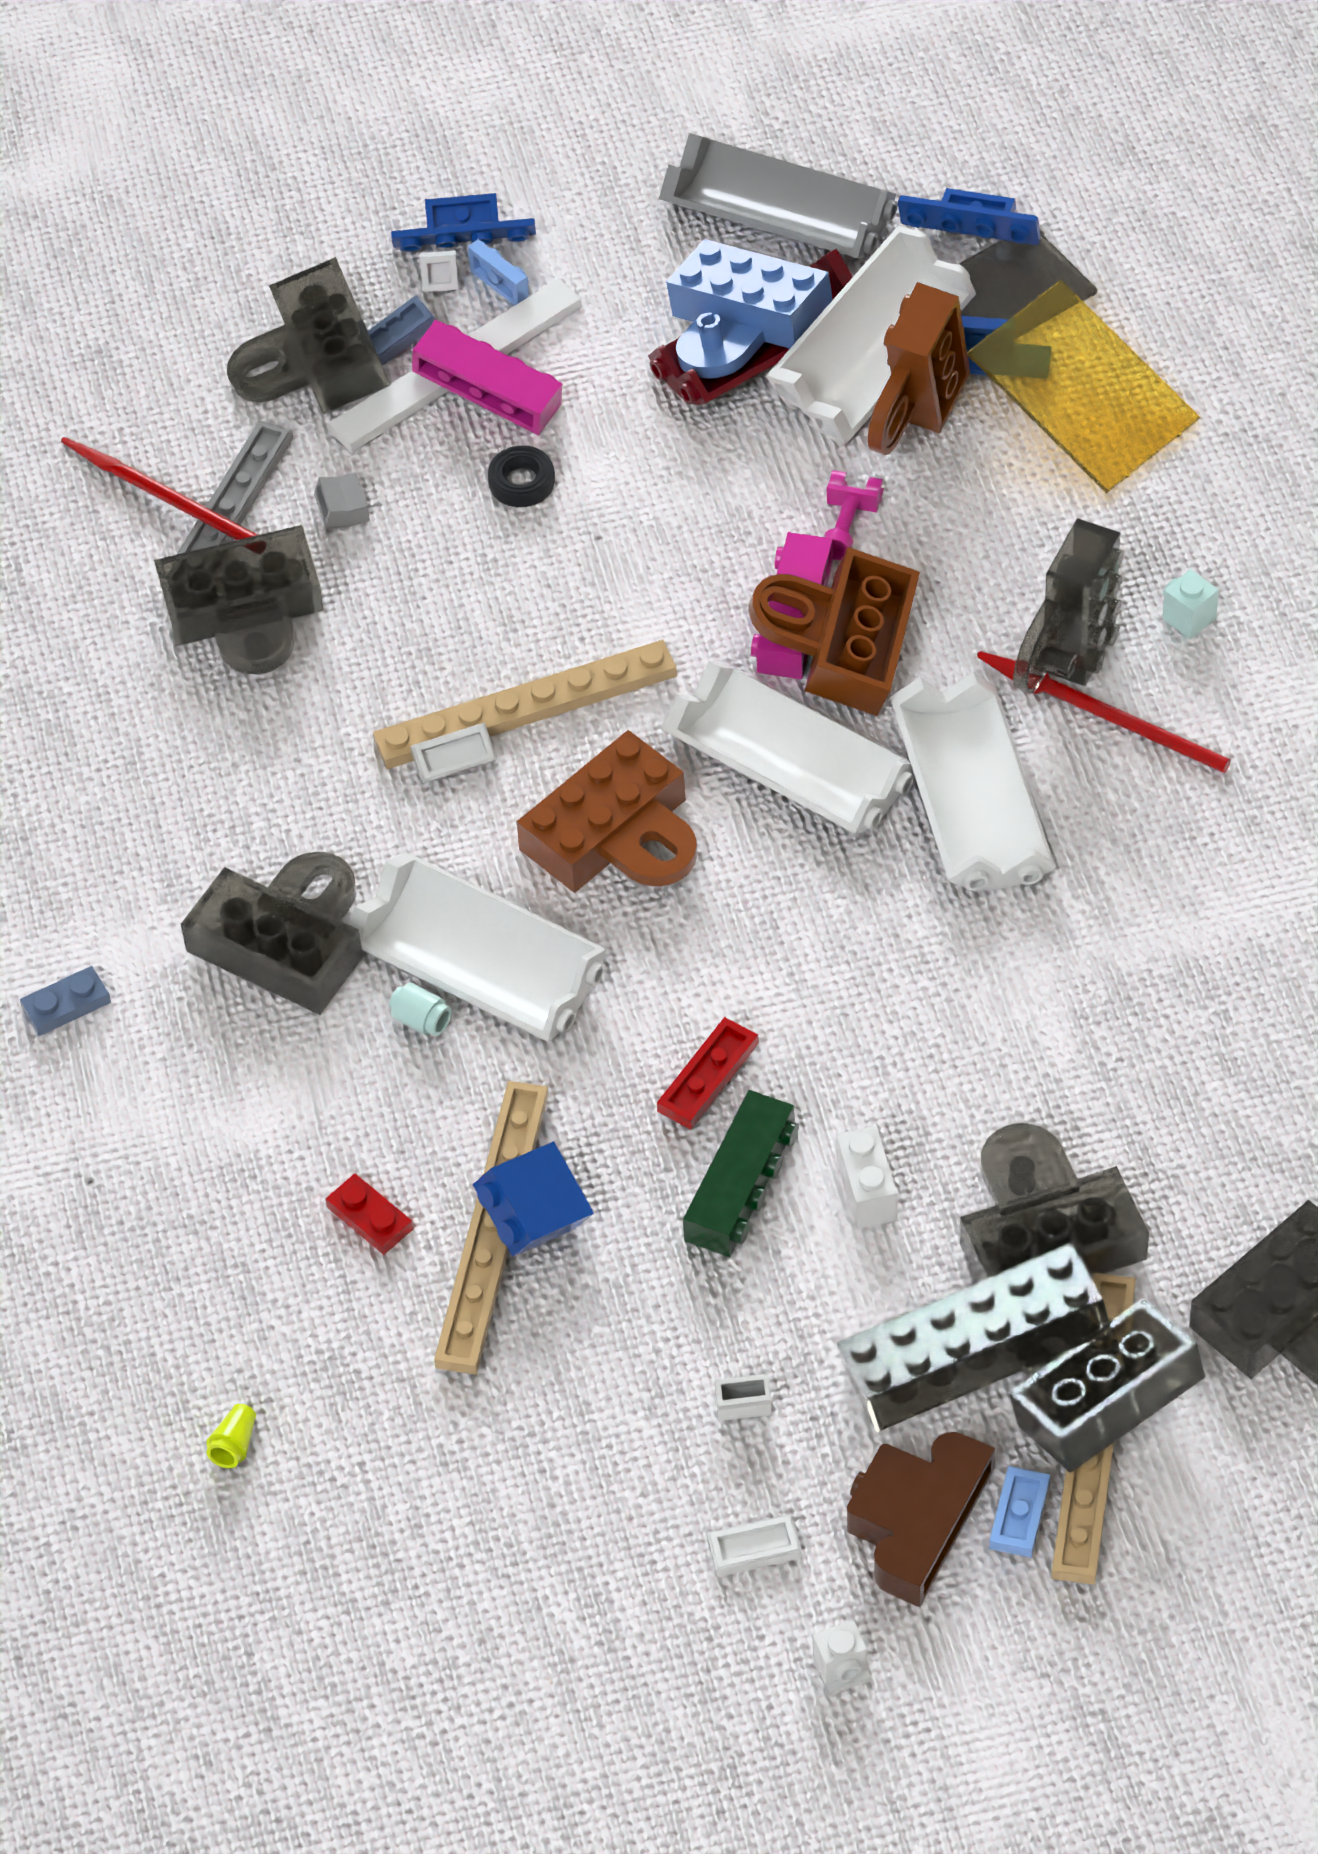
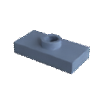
(400, 329)

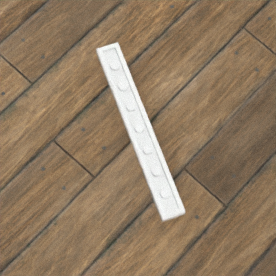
(414, 392)

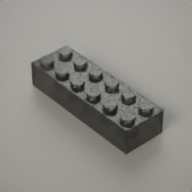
(973, 1337)

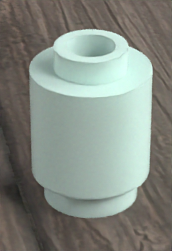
(420, 1009)

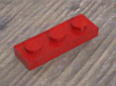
(707, 1073)

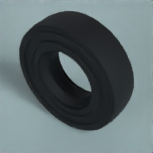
(521, 494)

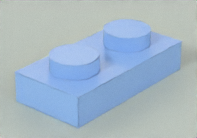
(497, 272)
(1019, 1511)

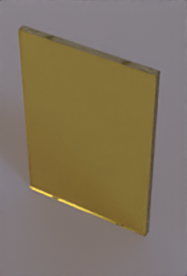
(1083, 386)

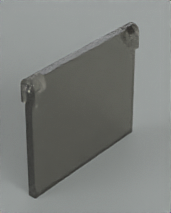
(1015, 274)

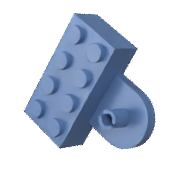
(739, 304)

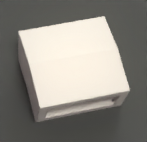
(743, 1397)

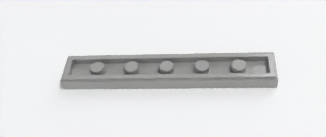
(241, 483)

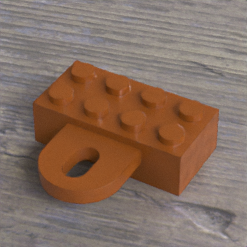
(925, 364)
(847, 628)
(608, 814)

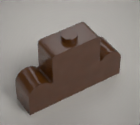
(917, 1509)

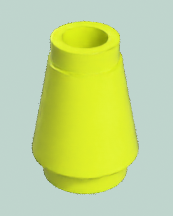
(231, 1438)

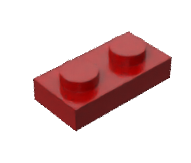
(369, 1214)

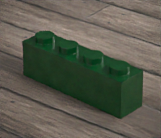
(740, 1173)

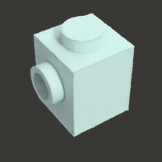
(1190, 603)

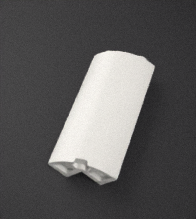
(841, 358)
(790, 748)
(972, 784)
(478, 946)

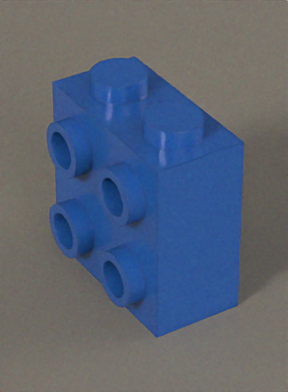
(532, 1198)

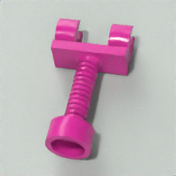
(850, 499)

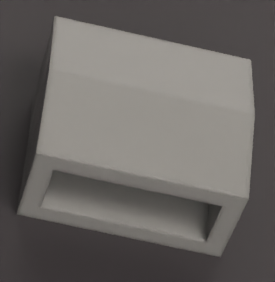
(341, 501)

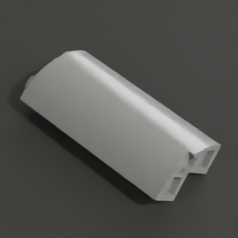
(779, 197)

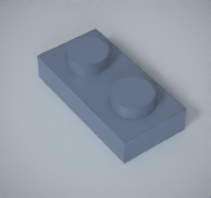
(65, 1000)

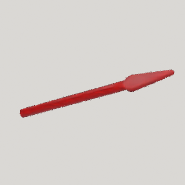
(160, 490)
(1114, 715)

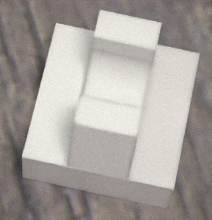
(439, 271)

